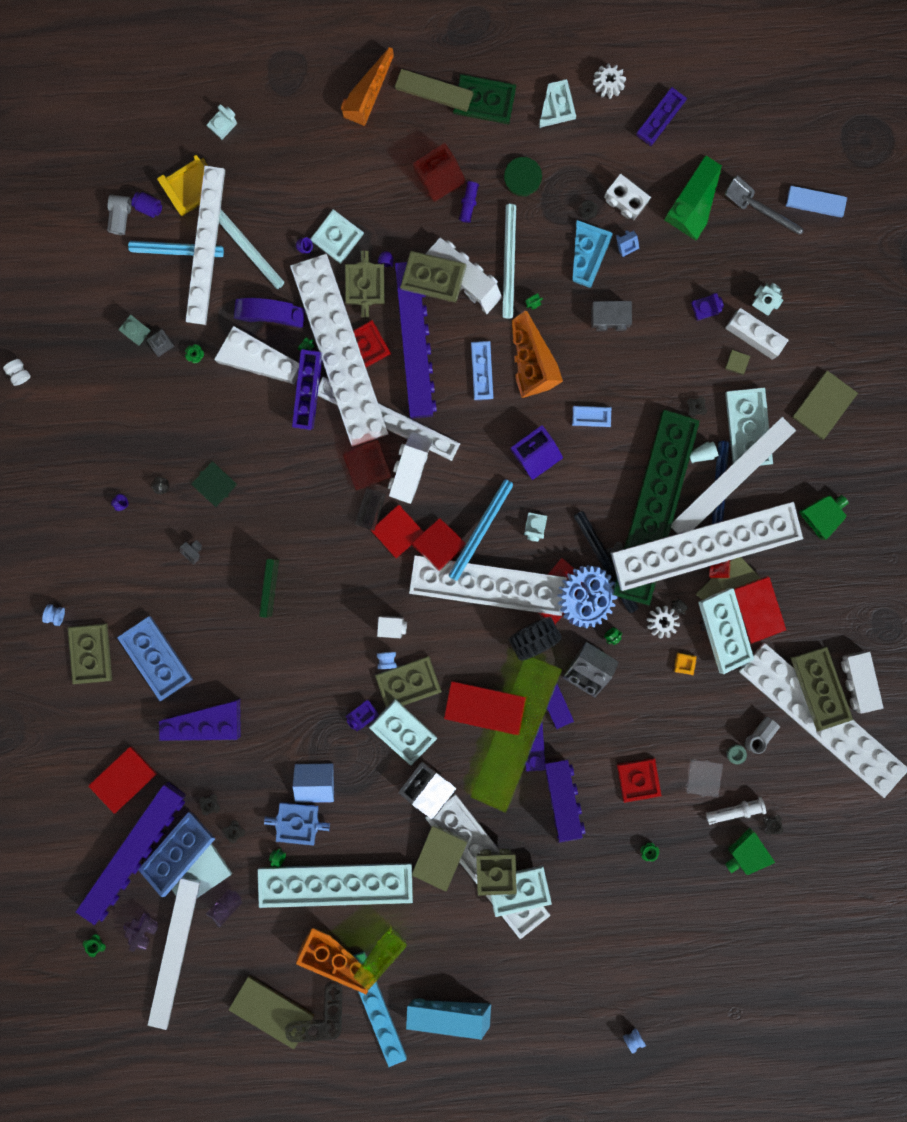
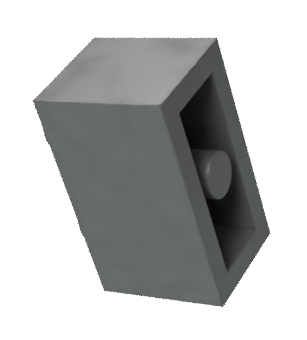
(611, 315)

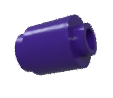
(146, 204)

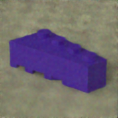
(209, 723)
(564, 802)

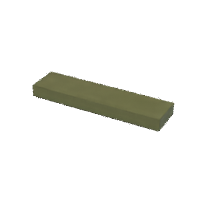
(434, 90)

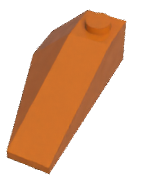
(363, 96)
(535, 363)
(330, 959)

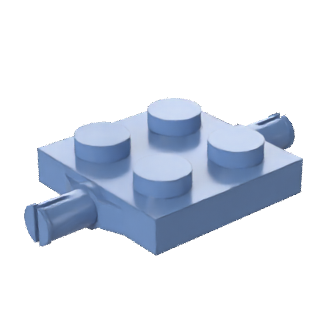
(297, 823)

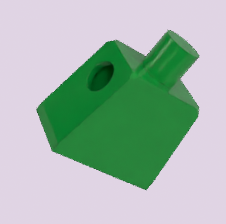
(825, 515)
(748, 854)

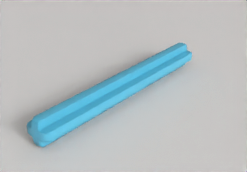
(167, 248)

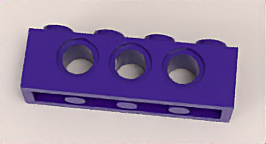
(307, 389)

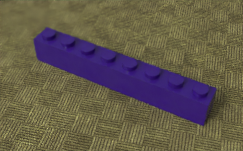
(415, 350)
(131, 853)

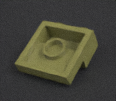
(496, 872)

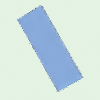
(816, 201)
(482, 370)

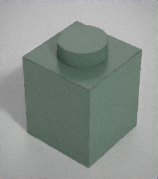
(134, 330)

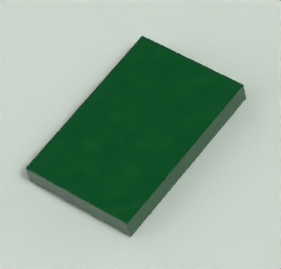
(490, 99)
(269, 587)

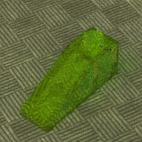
(380, 958)

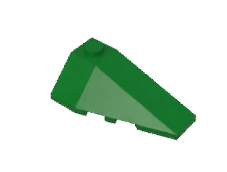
(694, 204)

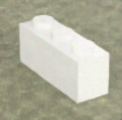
(756, 334)
(862, 682)

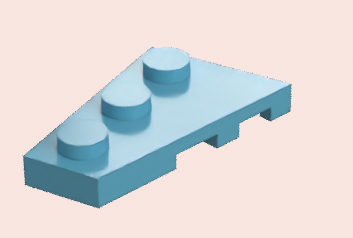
(589, 252)

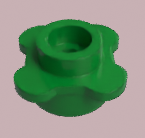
(88, 945)

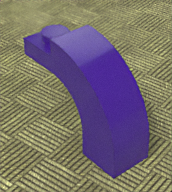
(269, 310)

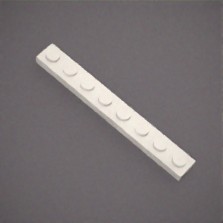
(205, 245)

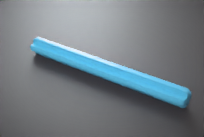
(480, 530)

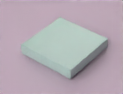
(336, 236)

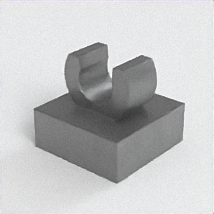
(160, 343)
(191, 552)

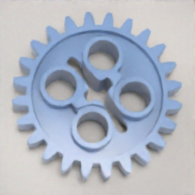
(587, 596)

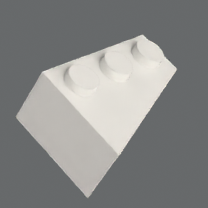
(409, 467)

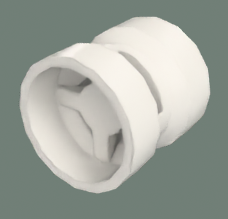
(17, 372)

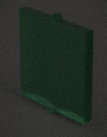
(214, 484)

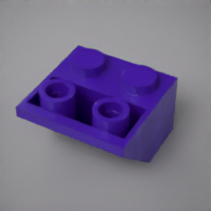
(536, 452)

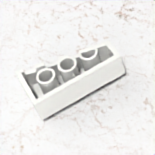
(476, 284)
(254, 356)

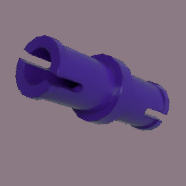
(468, 202)

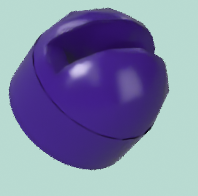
(304, 245)
(386, 259)
(122, 499)

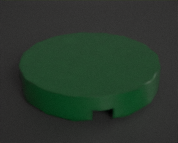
(523, 176)

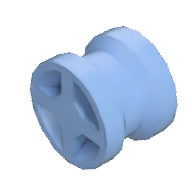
(53, 615)
(386, 660)
(634, 1040)

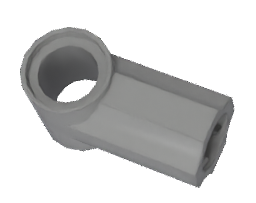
(118, 209)
(763, 733)

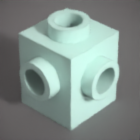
(764, 304)

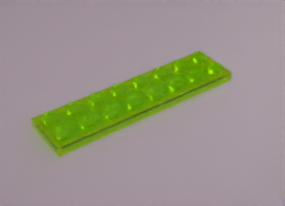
(509, 751)

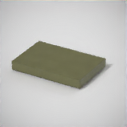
(433, 276)
(824, 405)
(740, 575)
(89, 653)
(408, 682)
(440, 857)

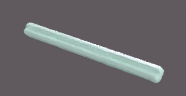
(249, 249)
(509, 261)

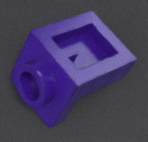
(707, 306)
(361, 716)

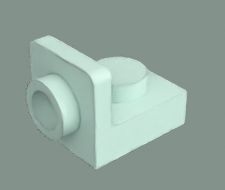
(222, 122)
(535, 526)

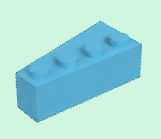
(449, 1018)

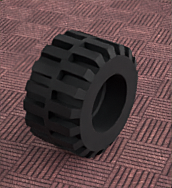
(535, 638)

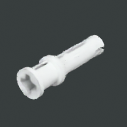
(744, 809)

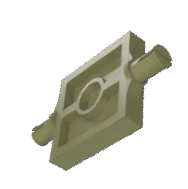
(364, 283)

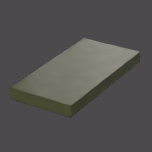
(821, 689)
(268, 1010)

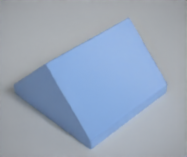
(313, 783)

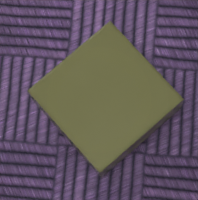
(737, 362)

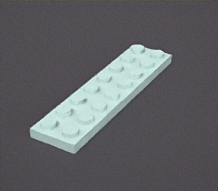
(335, 885)

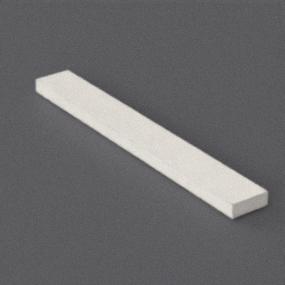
(402, 425)
(733, 476)
(173, 953)

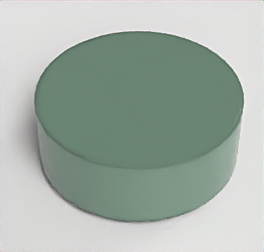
(736, 754)

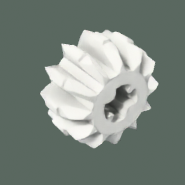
(609, 87)
(658, 627)

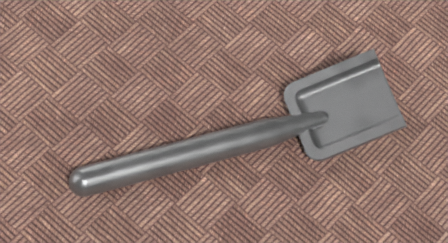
(742, 195)

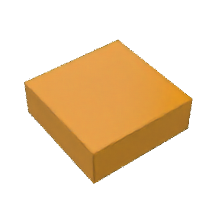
(685, 663)

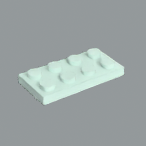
(747, 420)
(726, 630)

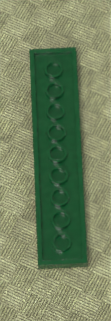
(660, 490)

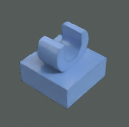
(627, 243)

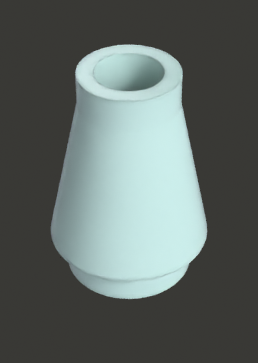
(704, 452)

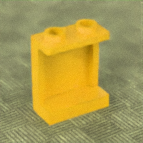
(185, 185)

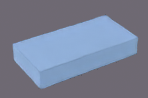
(591, 416)

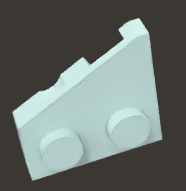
(557, 105)

